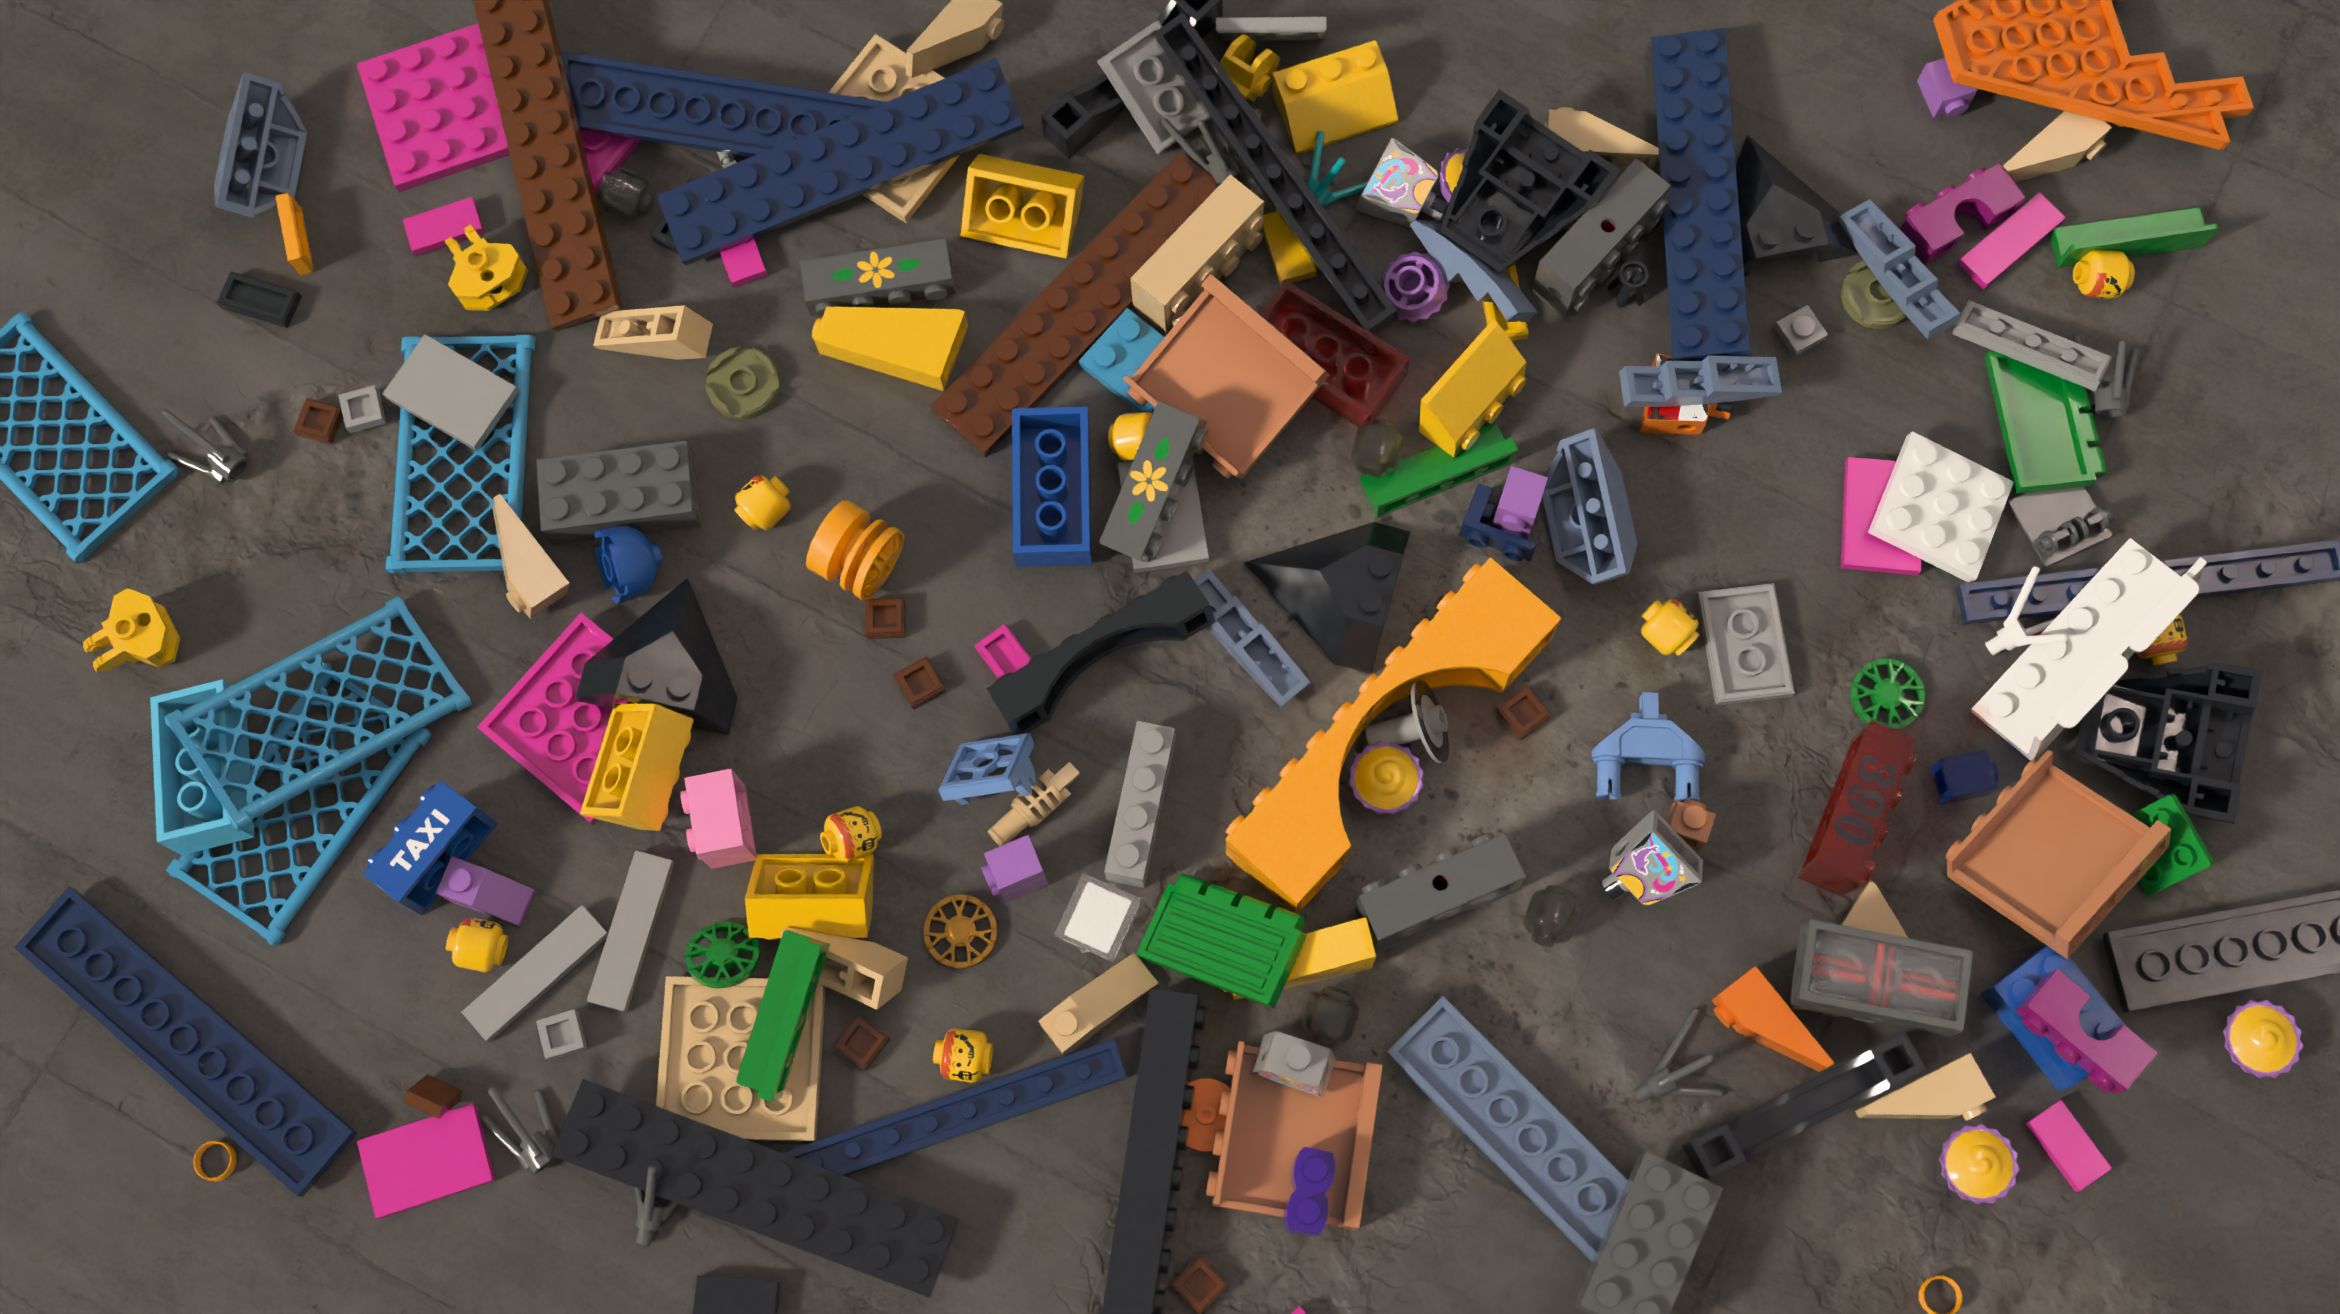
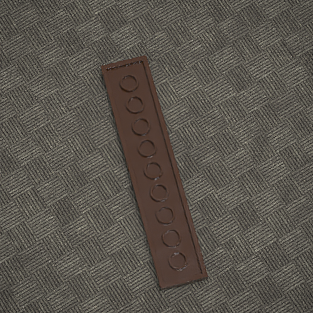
(548, 160)
(1071, 311)

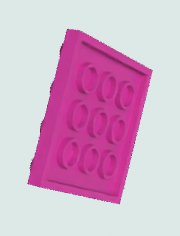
(435, 107)
(545, 724)

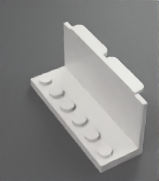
(2105, 625)

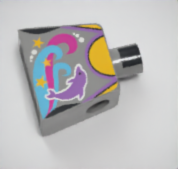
(1401, 188)
(1652, 863)
(1294, 1063)

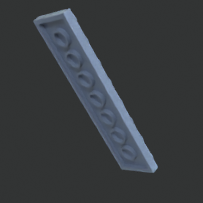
(1511, 1123)

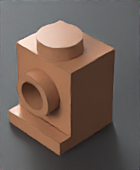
(1691, 822)

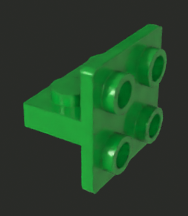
(2186, 849)

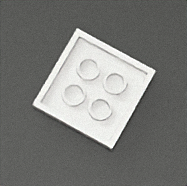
(1941, 507)

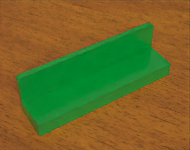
(2133, 235)
(1437, 471)
(782, 1014)

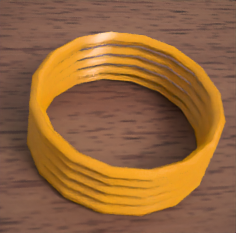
(198, 1155)
(1956, 1287)

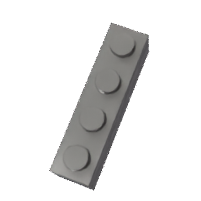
(1140, 804)

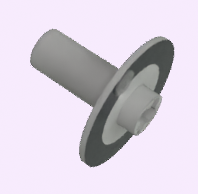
(1425, 723)

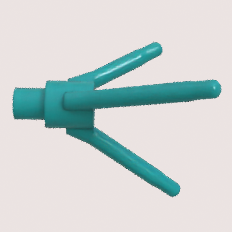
(1320, 189)

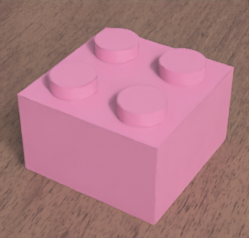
(719, 819)

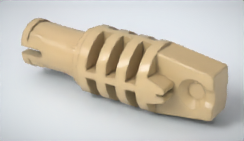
(1032, 809)

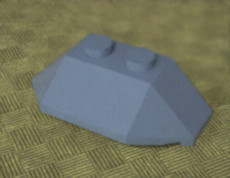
(259, 148)
(1589, 510)

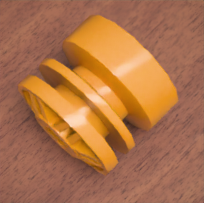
(854, 550)

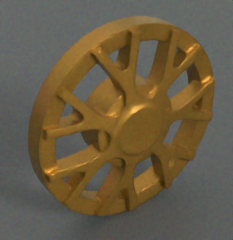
(960, 931)

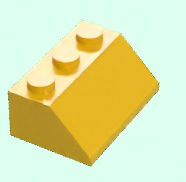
(1335, 94)
(1021, 205)
(1472, 391)
(637, 766)
(810, 895)

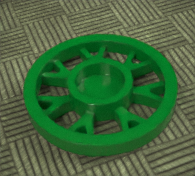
(1887, 693)
(722, 955)

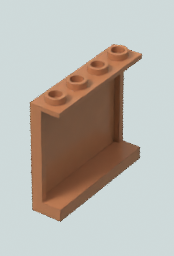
(1230, 372)
(2055, 856)
(1274, 1122)

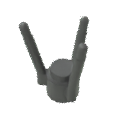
(1220, 161)
(2113, 396)
(226, 461)
(537, 1147)

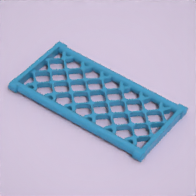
(516, 463)
(165, 469)
(193, 715)
(275, 931)

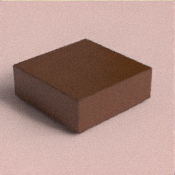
(318, 421)
(885, 618)
(920, 682)
(1523, 712)
(861, 1042)
(432, 1096)
(1200, 1284)

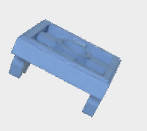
(1019, 774)

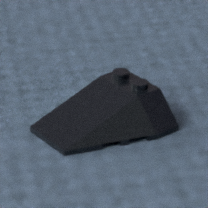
(1520, 185)
(2176, 734)

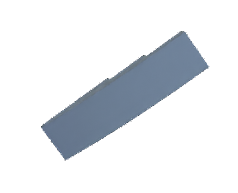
(1898, 270)
(1481, 279)
(1700, 382)
(1251, 642)

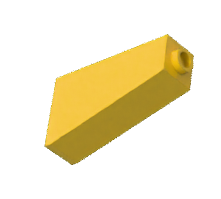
(894, 341)
(1332, 953)

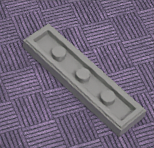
(2032, 345)
(630, 931)
(535, 973)

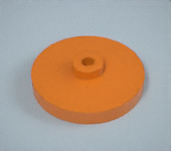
(1205, 1116)

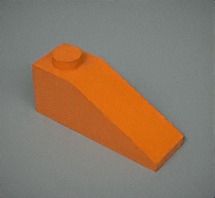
(1763, 1016)

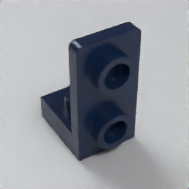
(1483, 535)

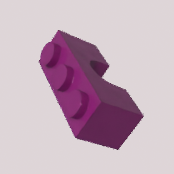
(1985, 196)
(2054, 1012)

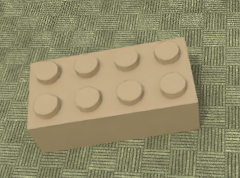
(1201, 246)

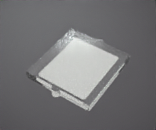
(1097, 917)

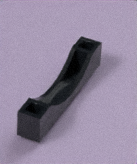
(1093, 106)
(1166, 613)
(1803, 1107)

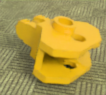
(1252, 79)
(482, 270)
(137, 631)

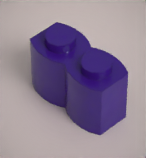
(1308, 1204)

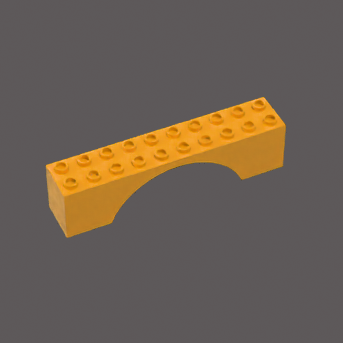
(1475, 640)

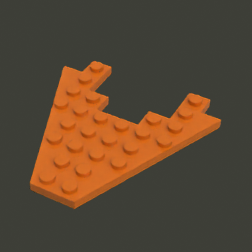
(2079, 63)

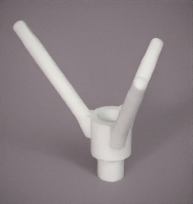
(2013, 632)

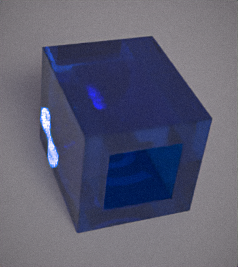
(1965, 777)

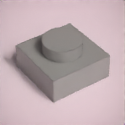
(1800, 331)
(362, 409)
(561, 1034)

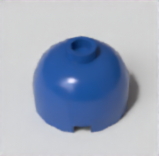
(627, 561)

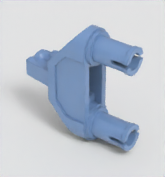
(1648, 741)

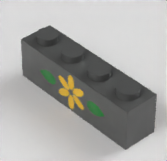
(878, 277)
(1153, 482)

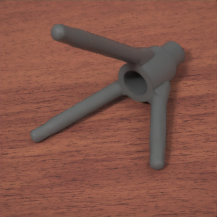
(1663, 1082)
(649, 1211)

